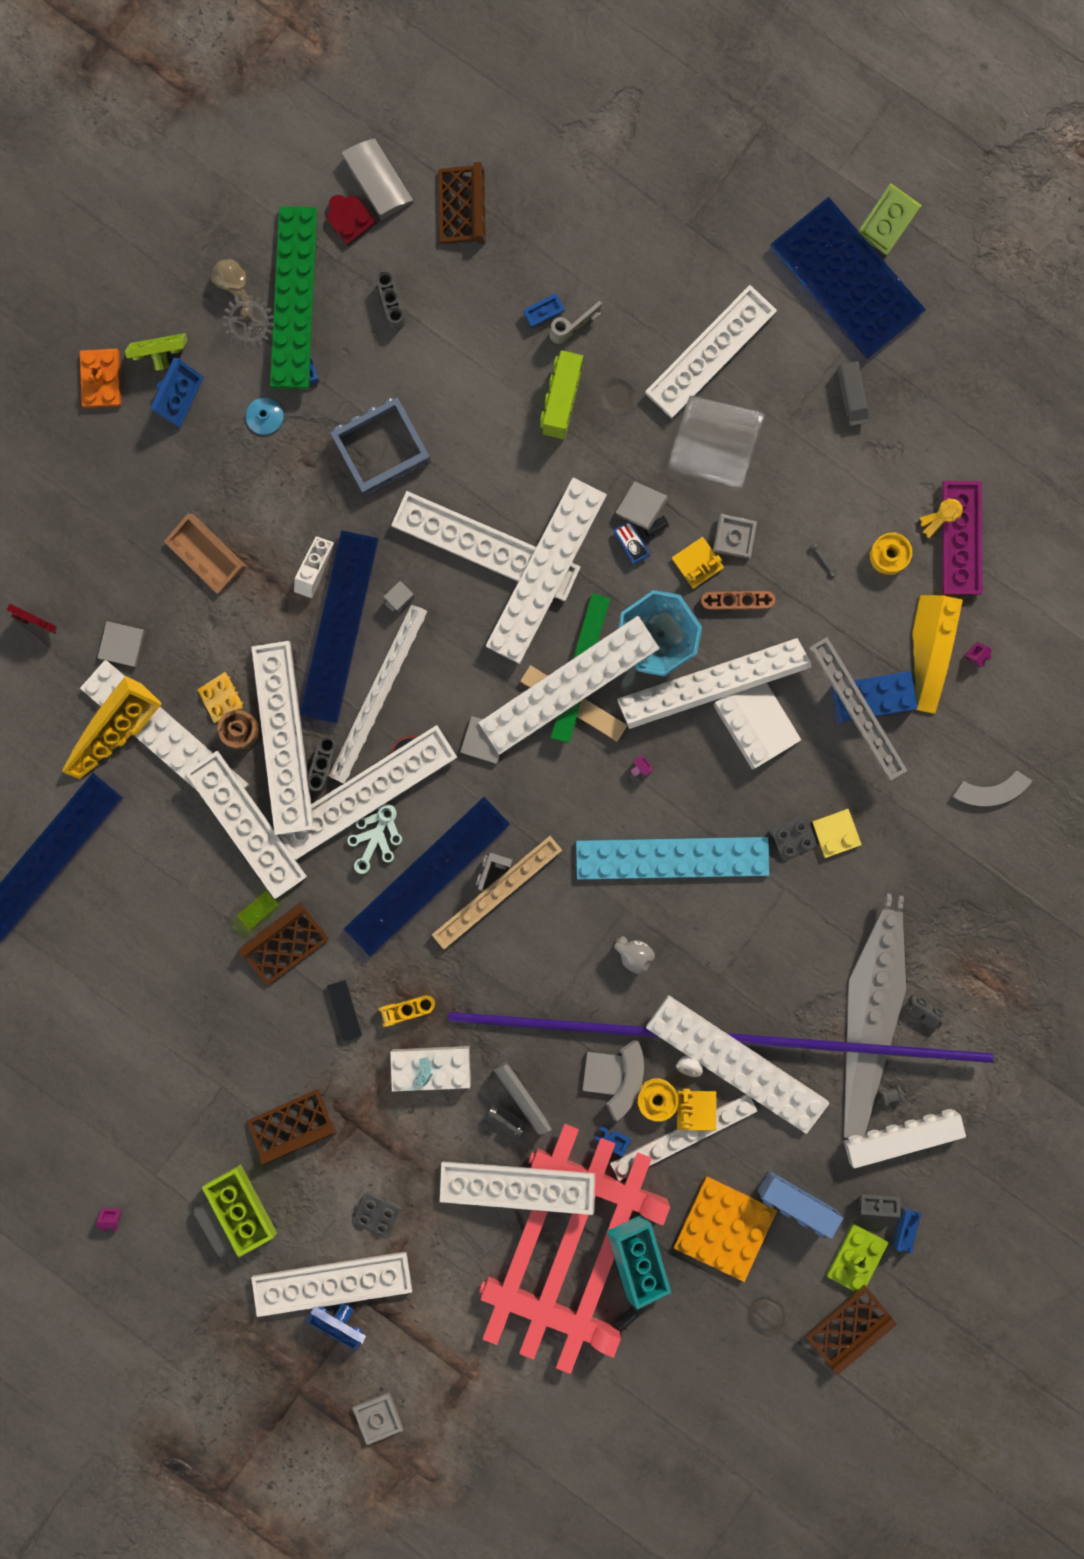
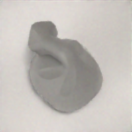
(635, 954)

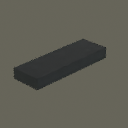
(344, 1010)

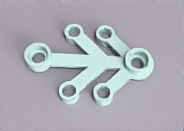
(376, 836)

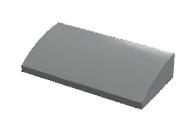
(377, 178)
(522, 1098)

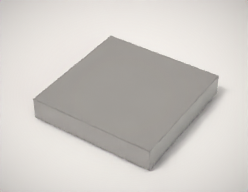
(641, 505)
(734, 536)
(121, 644)
(478, 744)
(603, 1073)
(378, 1418)

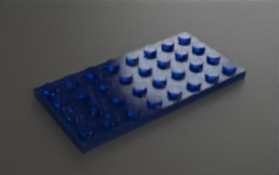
(848, 277)

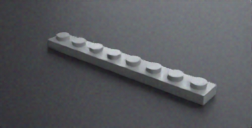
(858, 709)

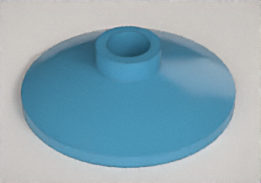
(269, 423)

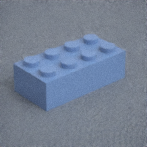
(800, 1205)

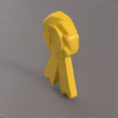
(949, 511)

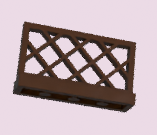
(478, 214)
(271, 932)
(296, 1143)
(858, 1344)

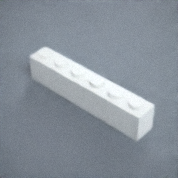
(905, 1138)

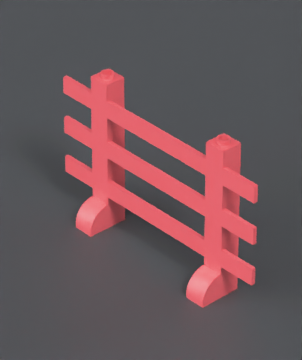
(543, 1309)

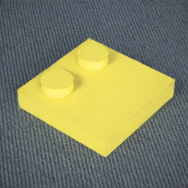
(836, 833)

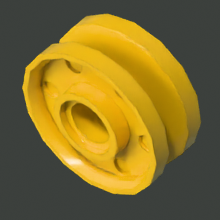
(898, 545)
(661, 1111)

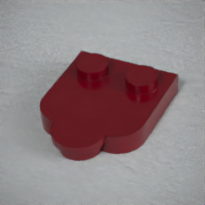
(349, 218)
(26, 617)

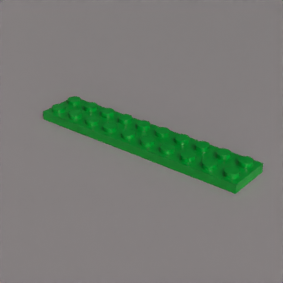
(294, 298)

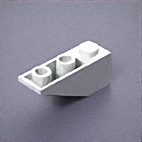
(313, 567)

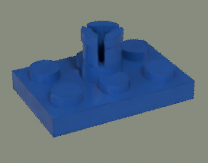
(176, 392)
(337, 1325)

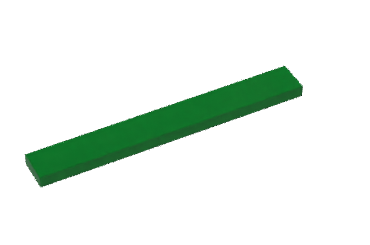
(589, 636)

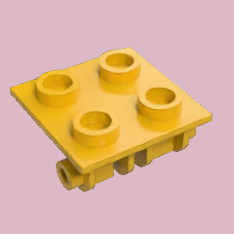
(698, 562)
(220, 697)
(696, 1110)

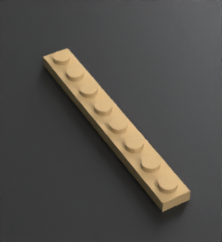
(496, 892)

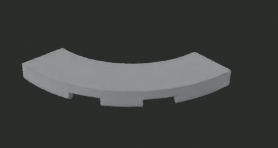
(992, 795)
(633, 1078)

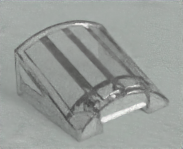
(716, 442)

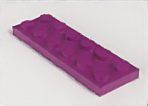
(963, 540)

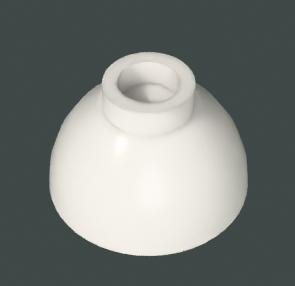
(689, 1066)

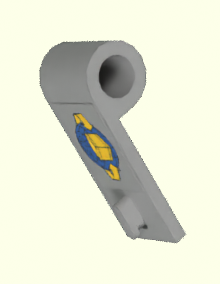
(562, 329)

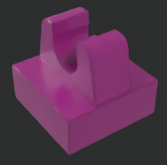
(978, 654)
(642, 765)
(109, 1219)

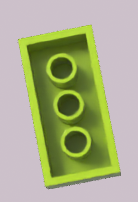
(562, 396)
(239, 1210)

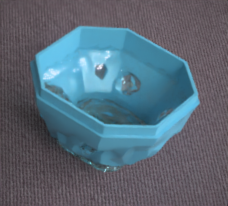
(681, 628)

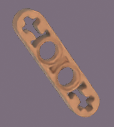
(737, 600)

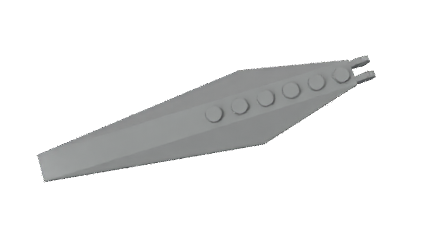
(874, 1006)

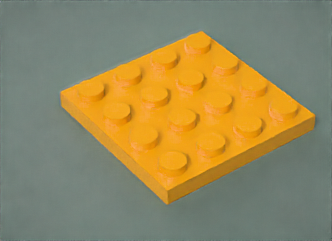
(725, 1228)

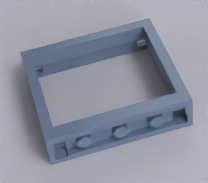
(393, 473)

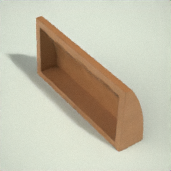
(205, 553)

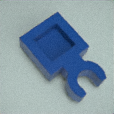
(621, 1141)

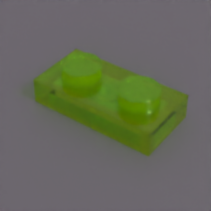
(258, 910)

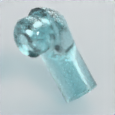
(426, 1072)

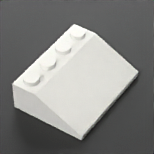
(757, 723)

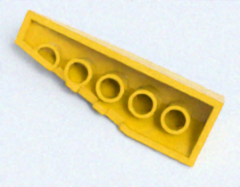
(933, 644)
(117, 719)

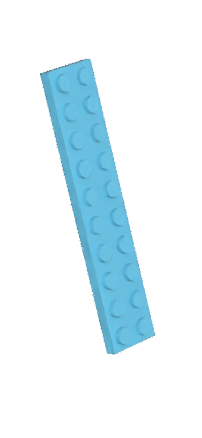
(672, 858)

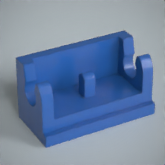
(906, 1230)

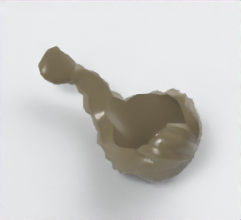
(231, 277)

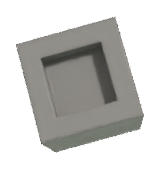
(398, 597)

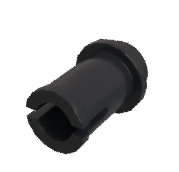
(658, 525)
(626, 1319)

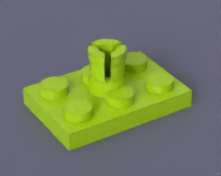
(889, 219)
(157, 348)
(857, 1258)

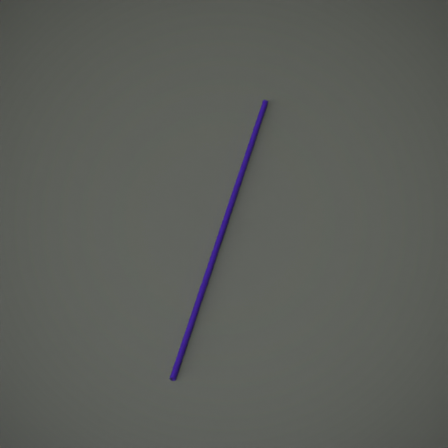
(742, 1038)

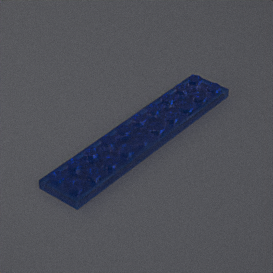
(339, 627)
(54, 850)
(426, 876)

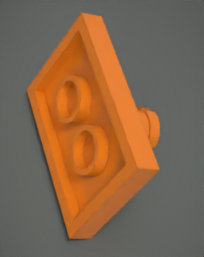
(100, 378)

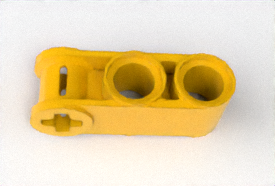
(396, 1013)

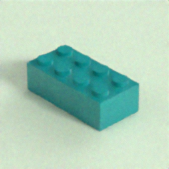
(639, 1261)

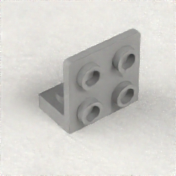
(500, 862)

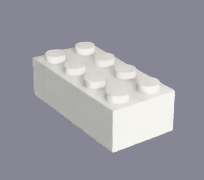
(449, 1068)

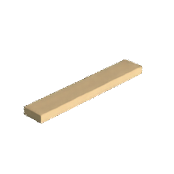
(587, 712)

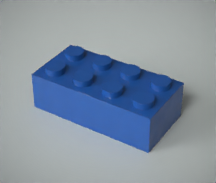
(883, 694)

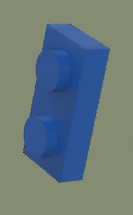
(544, 310)

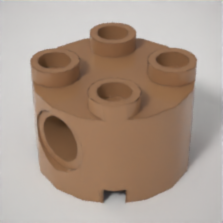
(238, 729)

